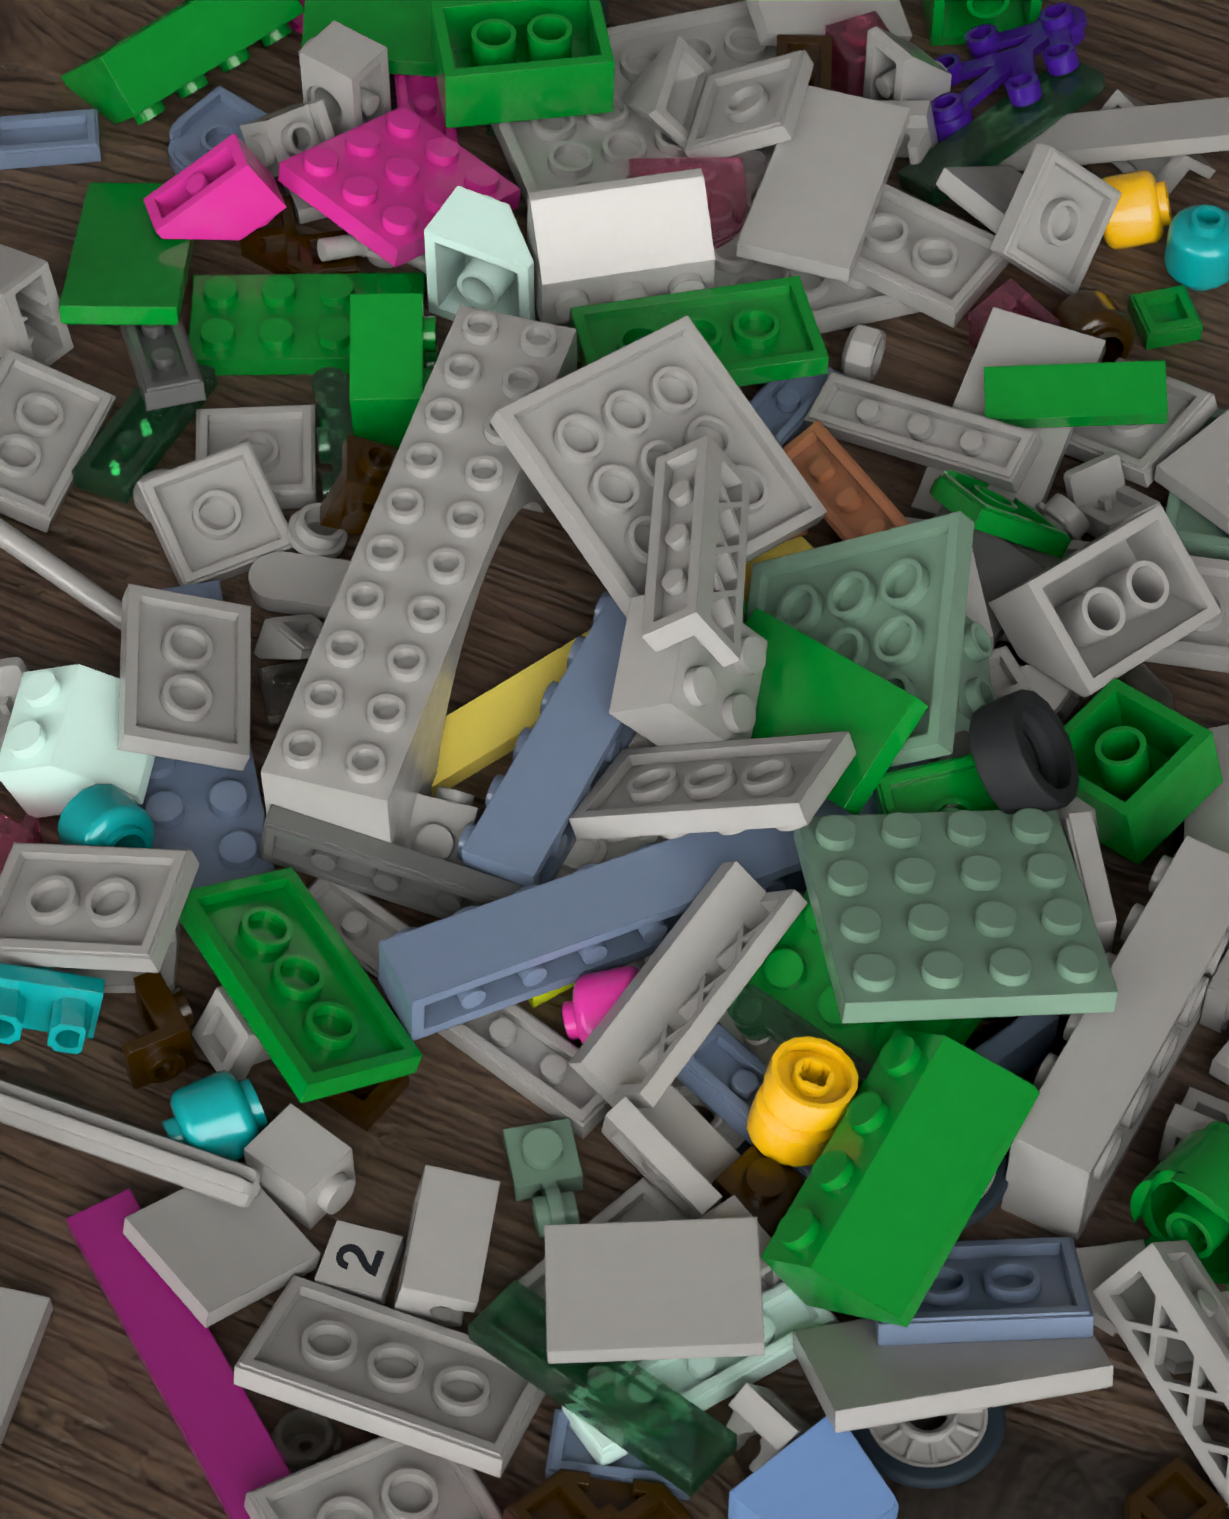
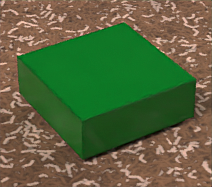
(1164, 317)

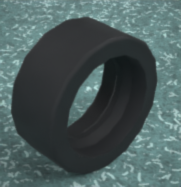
(1023, 753)

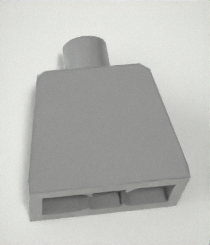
(30, 309)

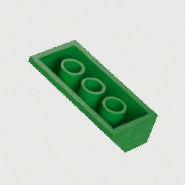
(176, 54)
(899, 1178)

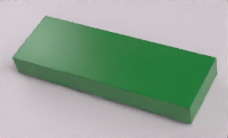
(1077, 394)

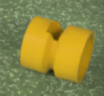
(801, 1100)

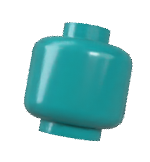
(1199, 247)
(105, 818)
(216, 1115)

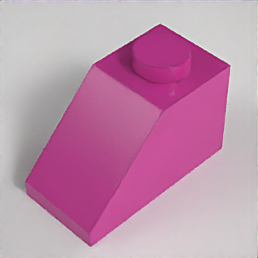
(216, 196)

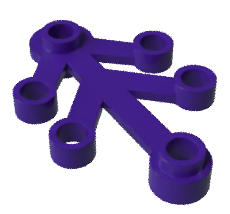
(1055, 32)

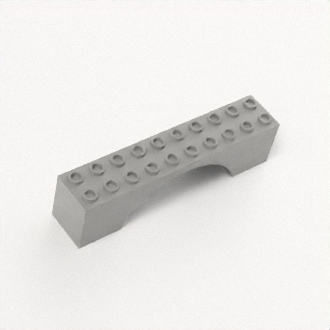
(384, 665)

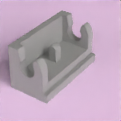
(446, 1246)

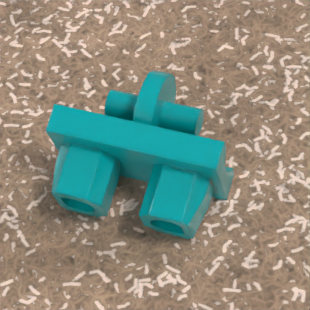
(49, 1002)

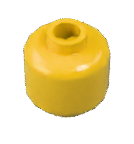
(1140, 211)

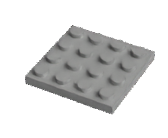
(597, 439)

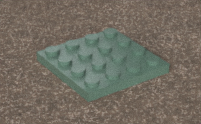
(889, 606)
(953, 916)

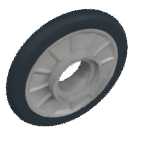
(935, 1456)

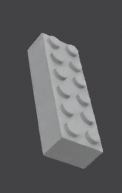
(1121, 1059)

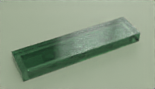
(1002, 131)
(610, 1396)

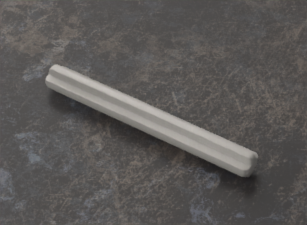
(128, 1145)

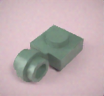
(546, 1170)

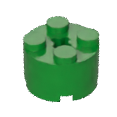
(1190, 1198)

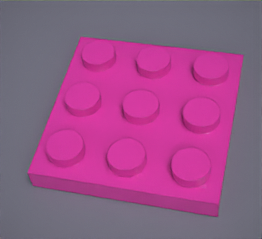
(390, 181)

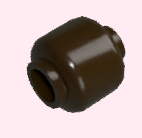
(1099, 317)

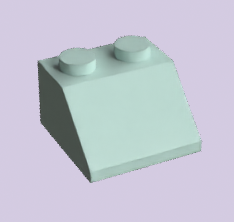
(477, 258)
(67, 740)

